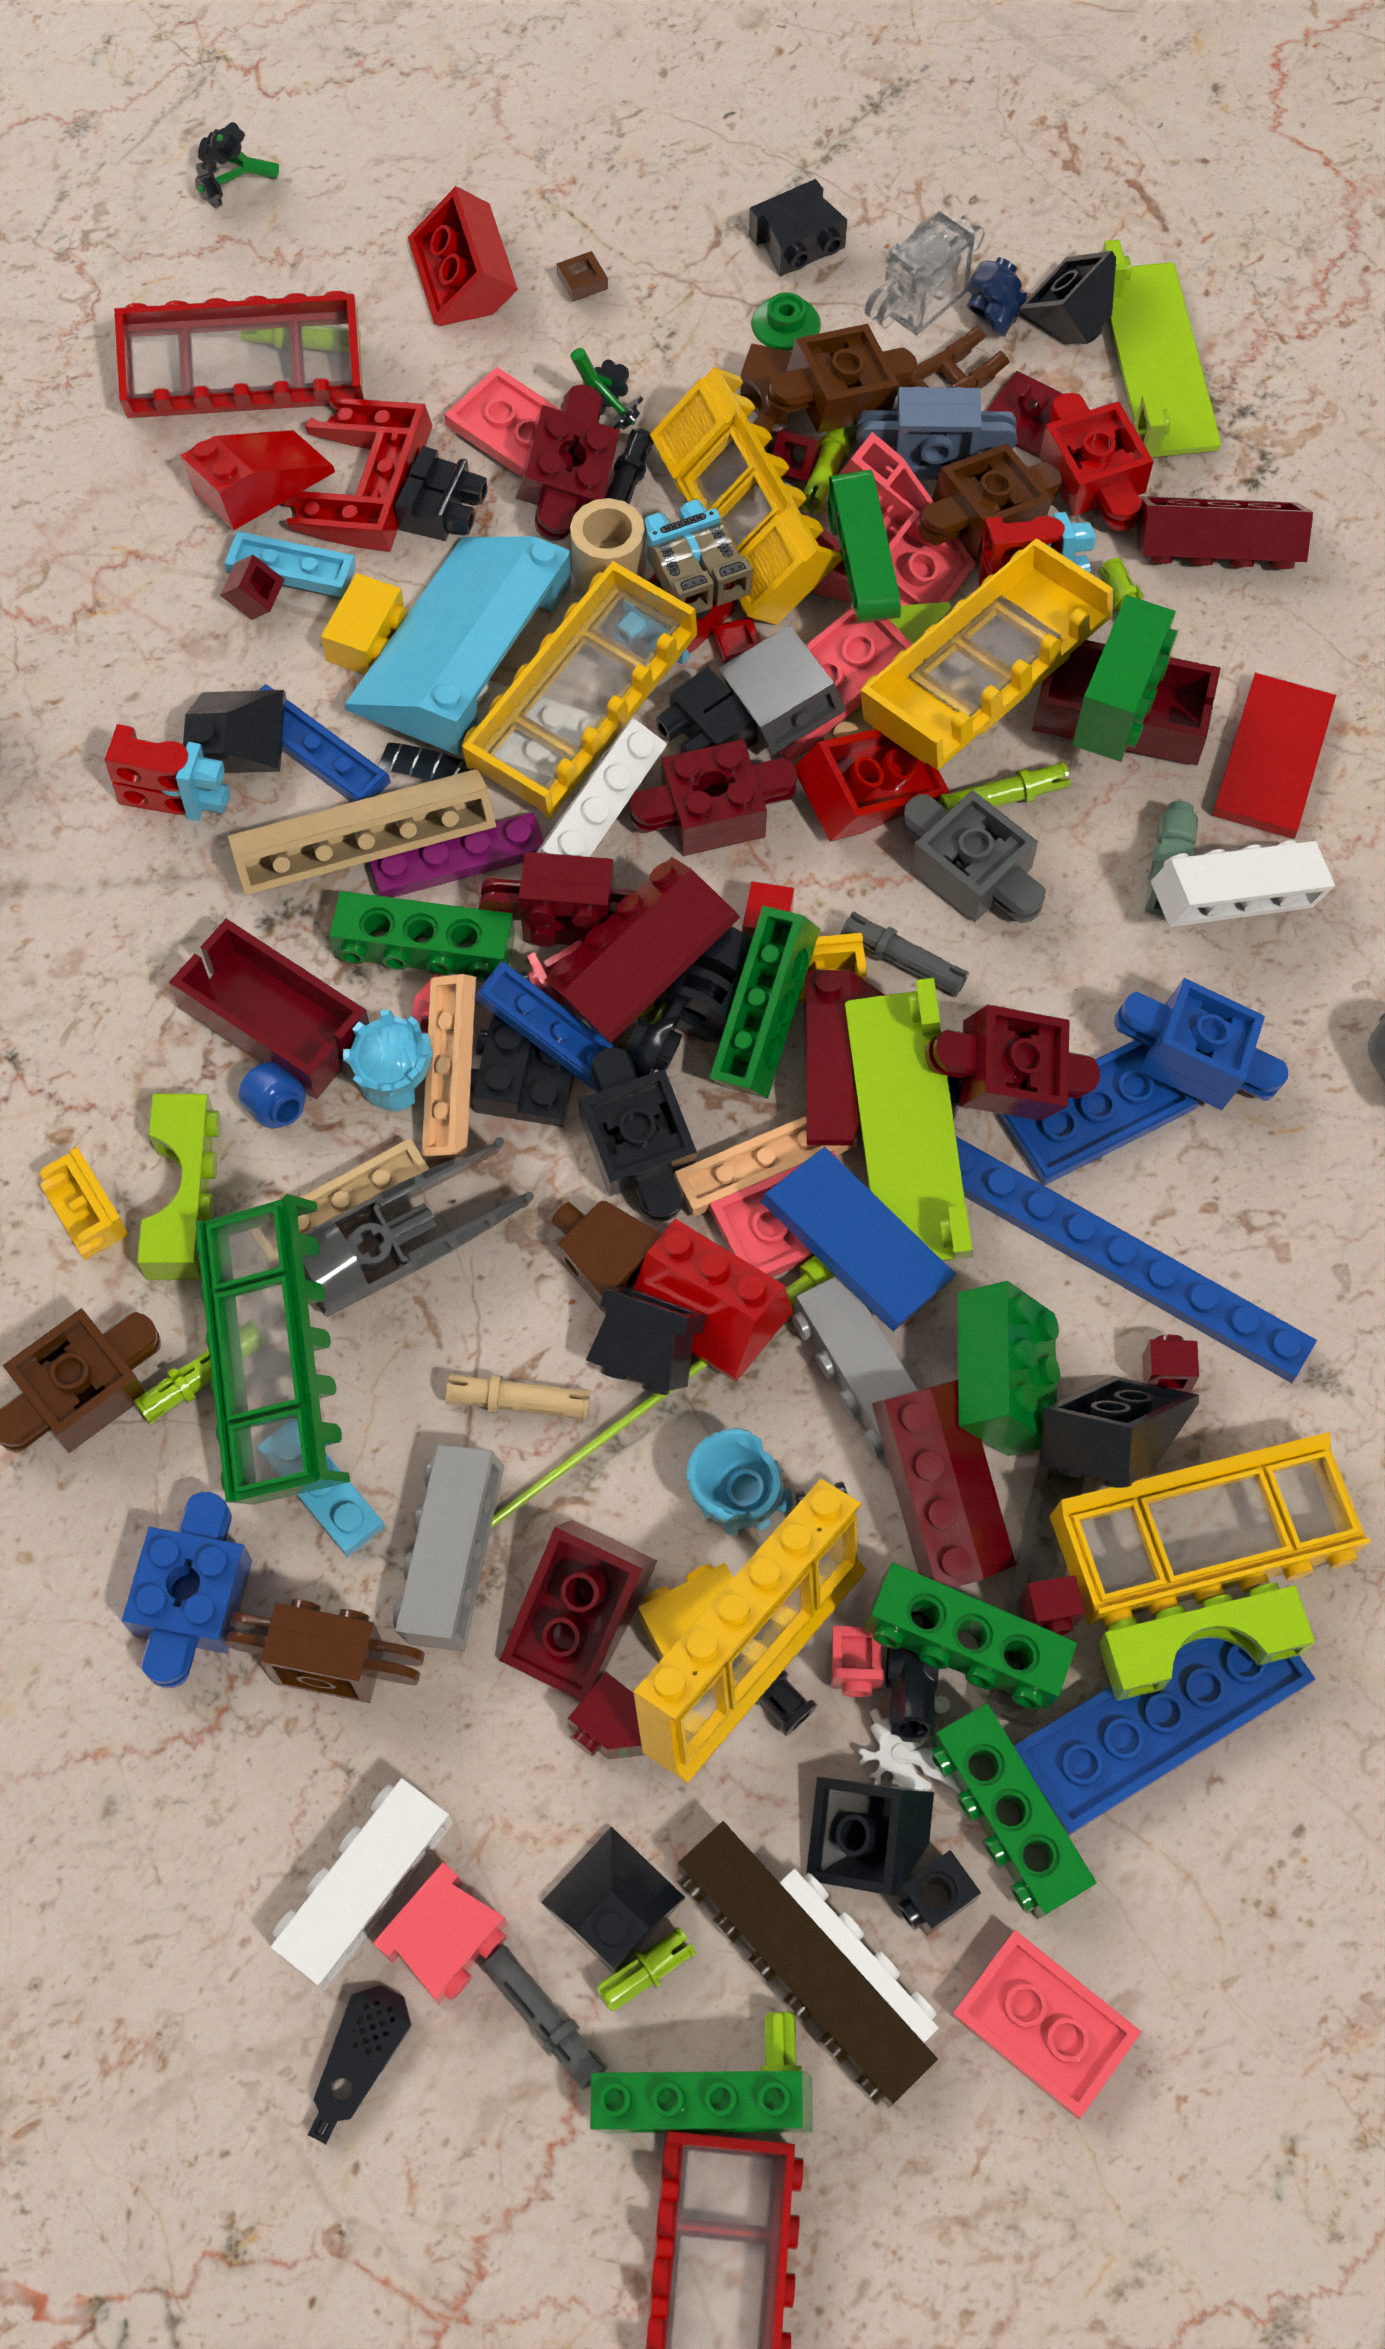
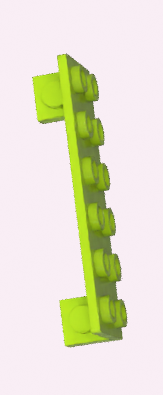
(1160, 359)
(909, 1117)

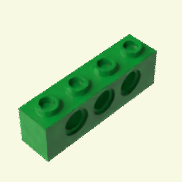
(406, 920)
(765, 1002)
(1043, 1652)
(1065, 1871)
(702, 2102)

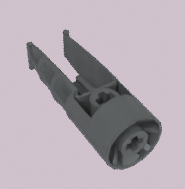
(341, 1263)

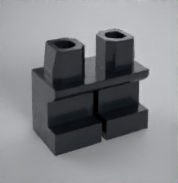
(435, 494)
(706, 714)

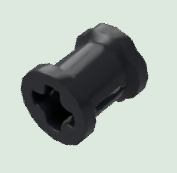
(786, 1704)

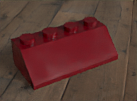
(1224, 530)
(641, 948)
(943, 1487)

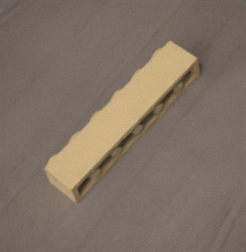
(362, 831)

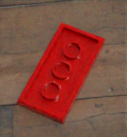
(1274, 755)

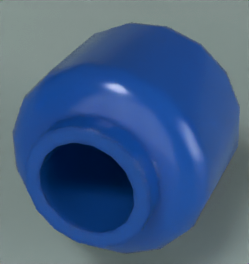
(272, 1095)

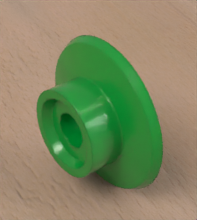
(783, 320)

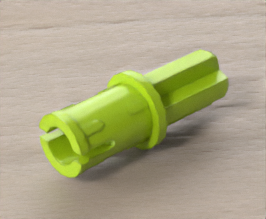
(645, 1970)
(780, 2042)

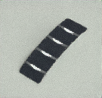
(420, 762)

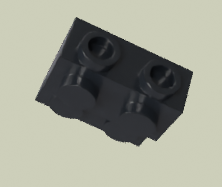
(518, 1078)

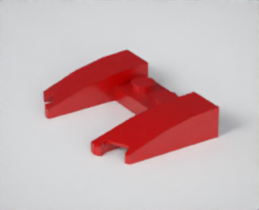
(394, 438)

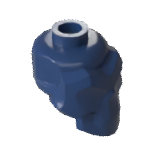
(996, 294)

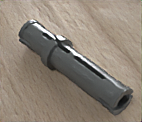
(911, 957)
(548, 2022)

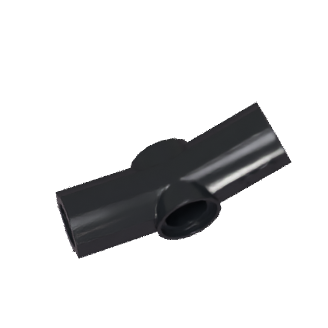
(911, 1690)

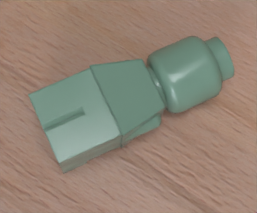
(1176, 836)

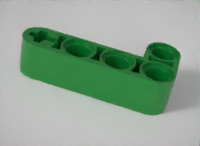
(864, 545)

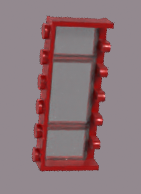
(238, 354)
(723, 2243)

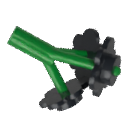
(224, 147)
(610, 383)

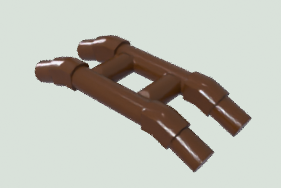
(956, 352)

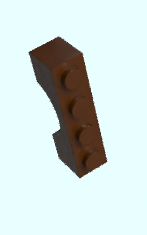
(756, 376)

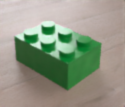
(1126, 679)
(1005, 1366)

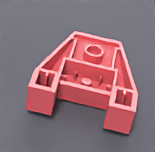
(921, 569)

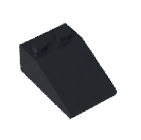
(1114, 1429)

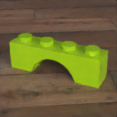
(182, 1132)
(1264, 1625)

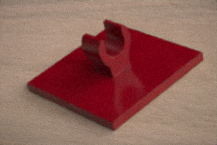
(1031, 406)

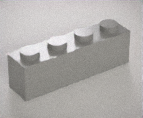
(852, 1353)
(448, 1548)

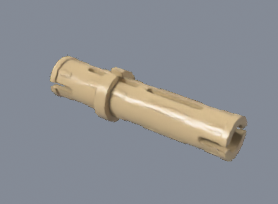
(515, 1396)

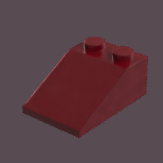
(577, 1608)

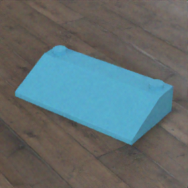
(459, 635)

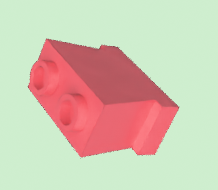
(442, 1934)

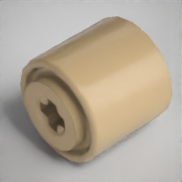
(606, 533)

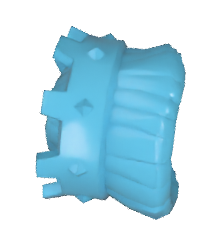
(389, 1060)
(736, 1481)

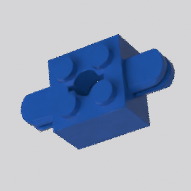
(1215, 1026)
(186, 1590)

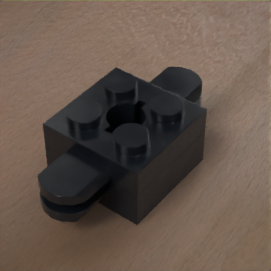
(637, 1133)

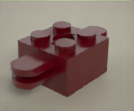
(567, 461)
(717, 815)
(556, 897)
(1009, 1044)

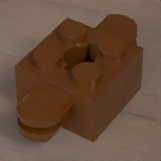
(839, 377)
(986, 487)
(65, 1365)
(324, 1650)

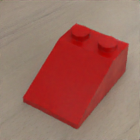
(252, 472)
(863, 782)

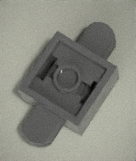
(985, 840)

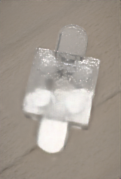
(926, 273)

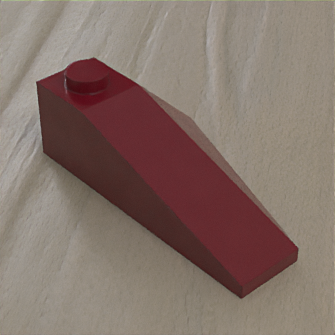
(829, 1068)

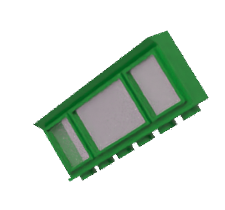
(265, 1353)

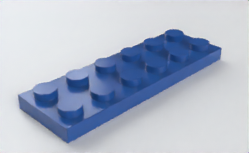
(1121, 1747)

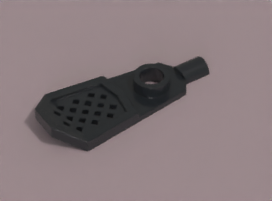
(355, 2063)

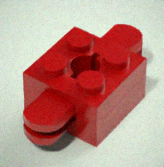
(1098, 459)

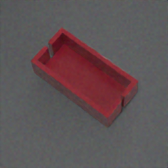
(1177, 719)
(268, 1006)

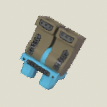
(696, 557)

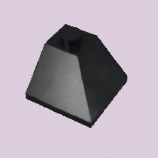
(1074, 298)
(239, 728)
(867, 1834)
(613, 1900)

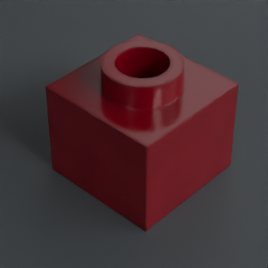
(784, 447)
(252, 587)
(1171, 1362)
(1054, 1604)

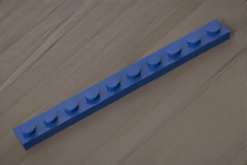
(1133, 1264)

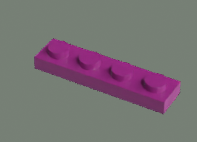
(458, 857)

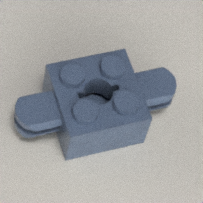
(937, 427)

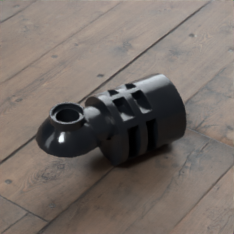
(693, 1003)

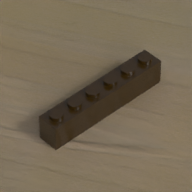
(806, 1964)

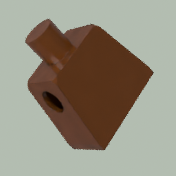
(602, 1247)

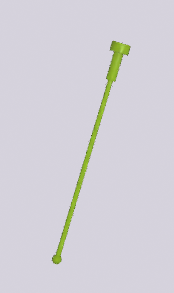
(812, 1273)

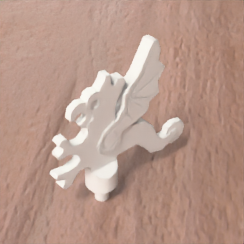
(899, 1756)

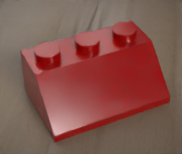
(462, 259)
(740, 1300)

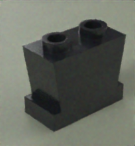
(797, 227)
(646, 1339)

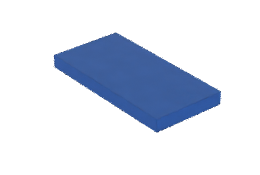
(1110, 1116)
(858, 1238)

